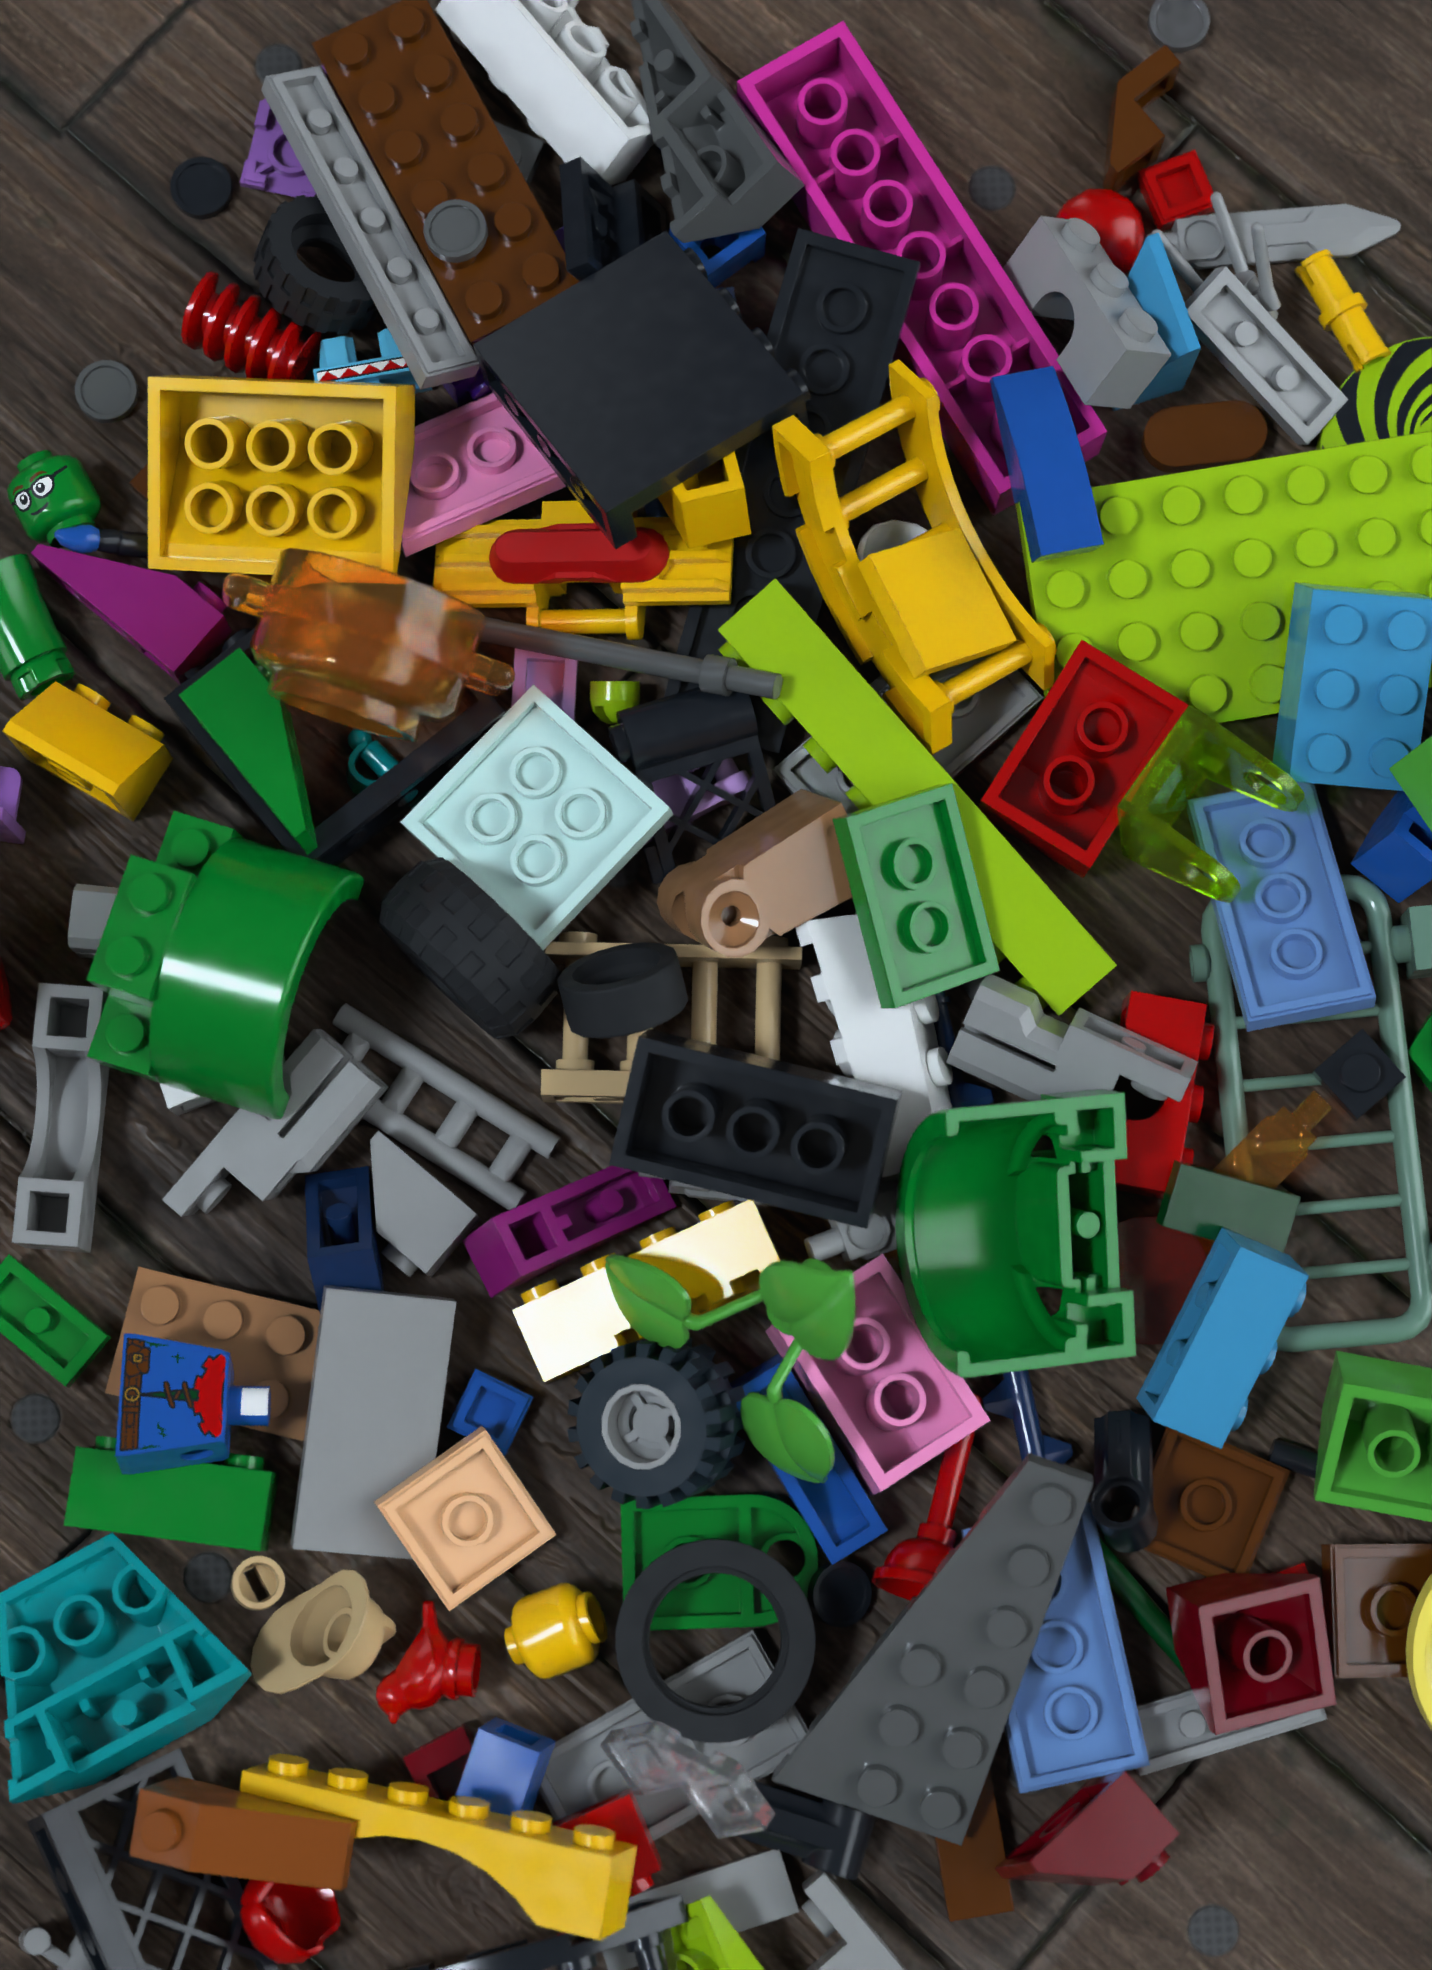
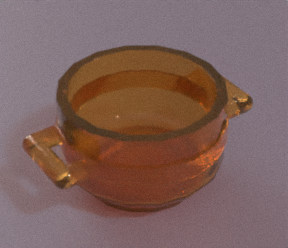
(364, 643)

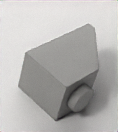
(415, 1211)

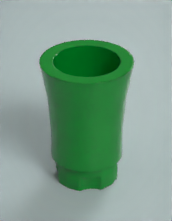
(29, 641)

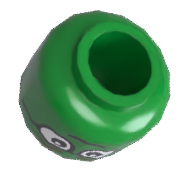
(52, 495)

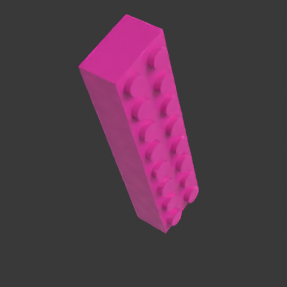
(883, 191)

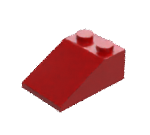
(1080, 758)

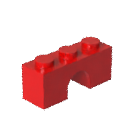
(1160, 1139)

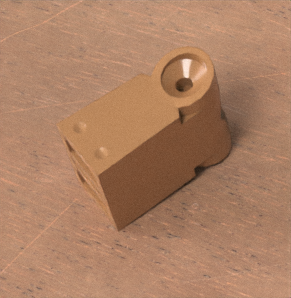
(760, 878)

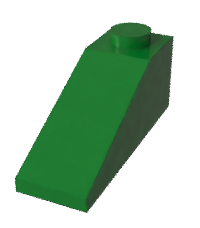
(256, 738)

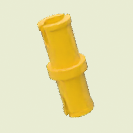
(1341, 309)

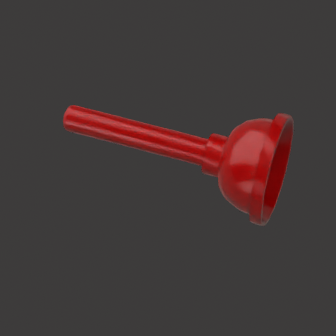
(916, 1559)

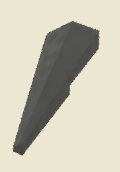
(714, 152)

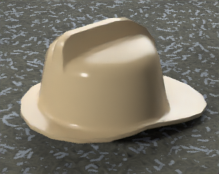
(321, 1634)

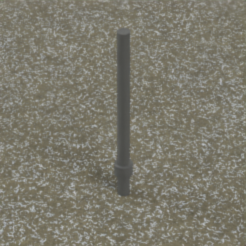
(713, 673)

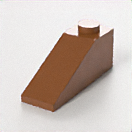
(241, 1835)

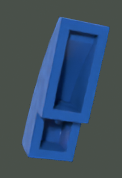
(1045, 465)
(834, 1511)

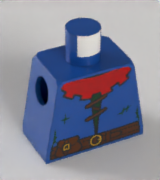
(180, 1405)

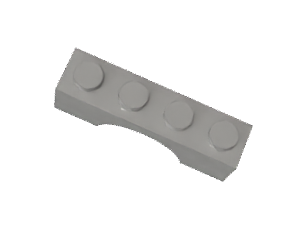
(64, 1157)

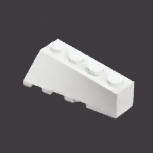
(557, 78)
(874, 1043)

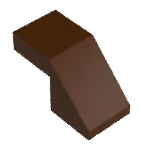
(1132, 136)

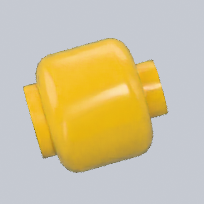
(556, 1630)

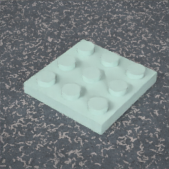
(538, 816)

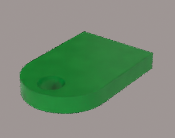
(712, 1598)

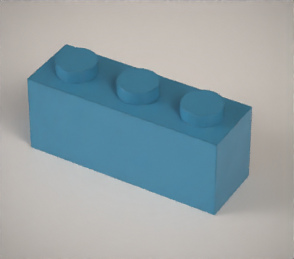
(1223, 1338)

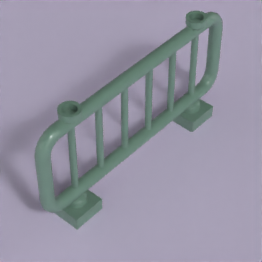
(1387, 945)

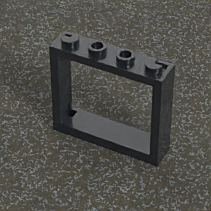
(378, 803)

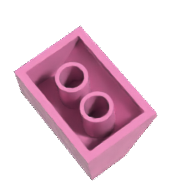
(887, 1392)

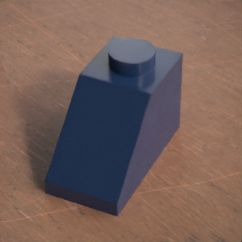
(342, 1231)

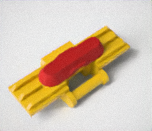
(536, 558)

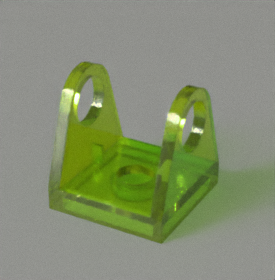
(1191, 753)

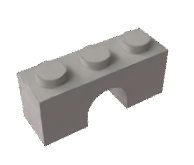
(1114, 341)

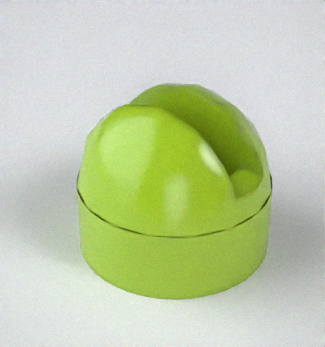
(613, 696)

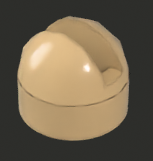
(270, 1577)

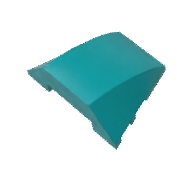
(102, 1670)

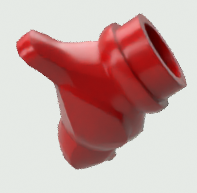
(430, 1670)

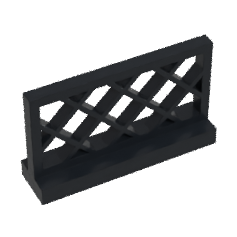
(88, 1891)

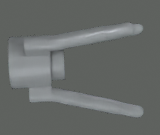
(1261, 287)

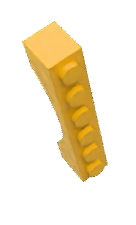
(556, 1874)

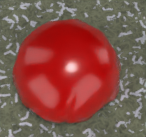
(1114, 220)
(288, 1919)

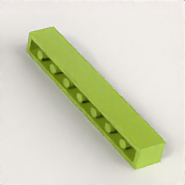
(886, 761)

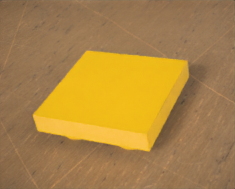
(936, 602)

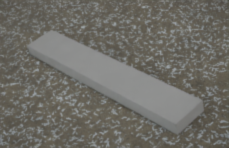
(370, 227)

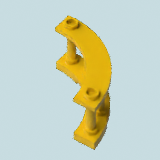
(806, 470)

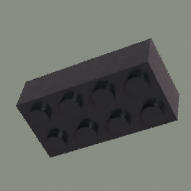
(755, 1127)

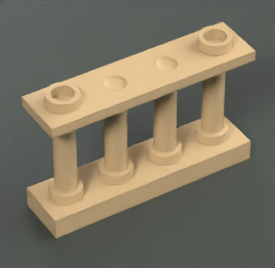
(575, 1075)

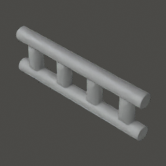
(470, 1102)

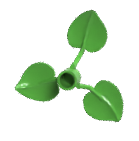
(800, 1301)

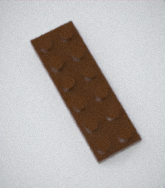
(438, 146)

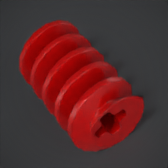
(244, 337)

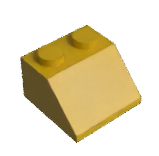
(90, 747)

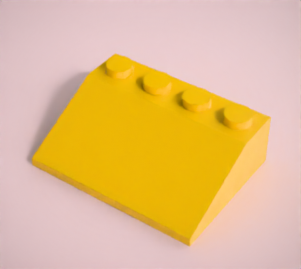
(276, 468)

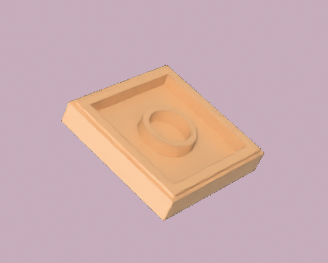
(465, 1518)

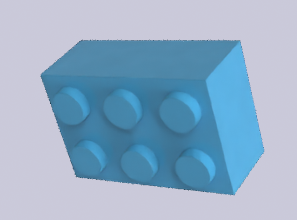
(1353, 684)

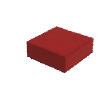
(1176, 189)

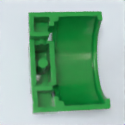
(210, 962)
(995, 1220)

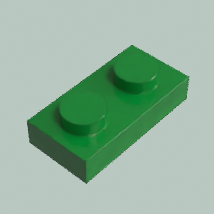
(46, 1323)

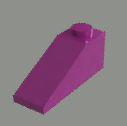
(148, 608)
(563, 1226)

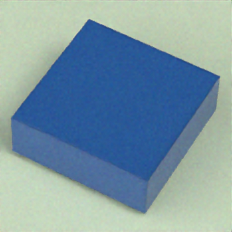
(493, 1406)

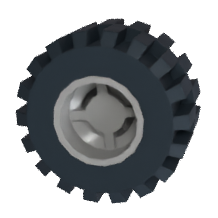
(657, 1422)

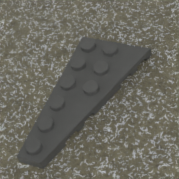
(937, 1687)

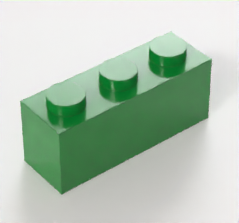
(190, 1503)

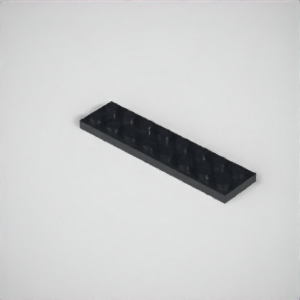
(840, 332)

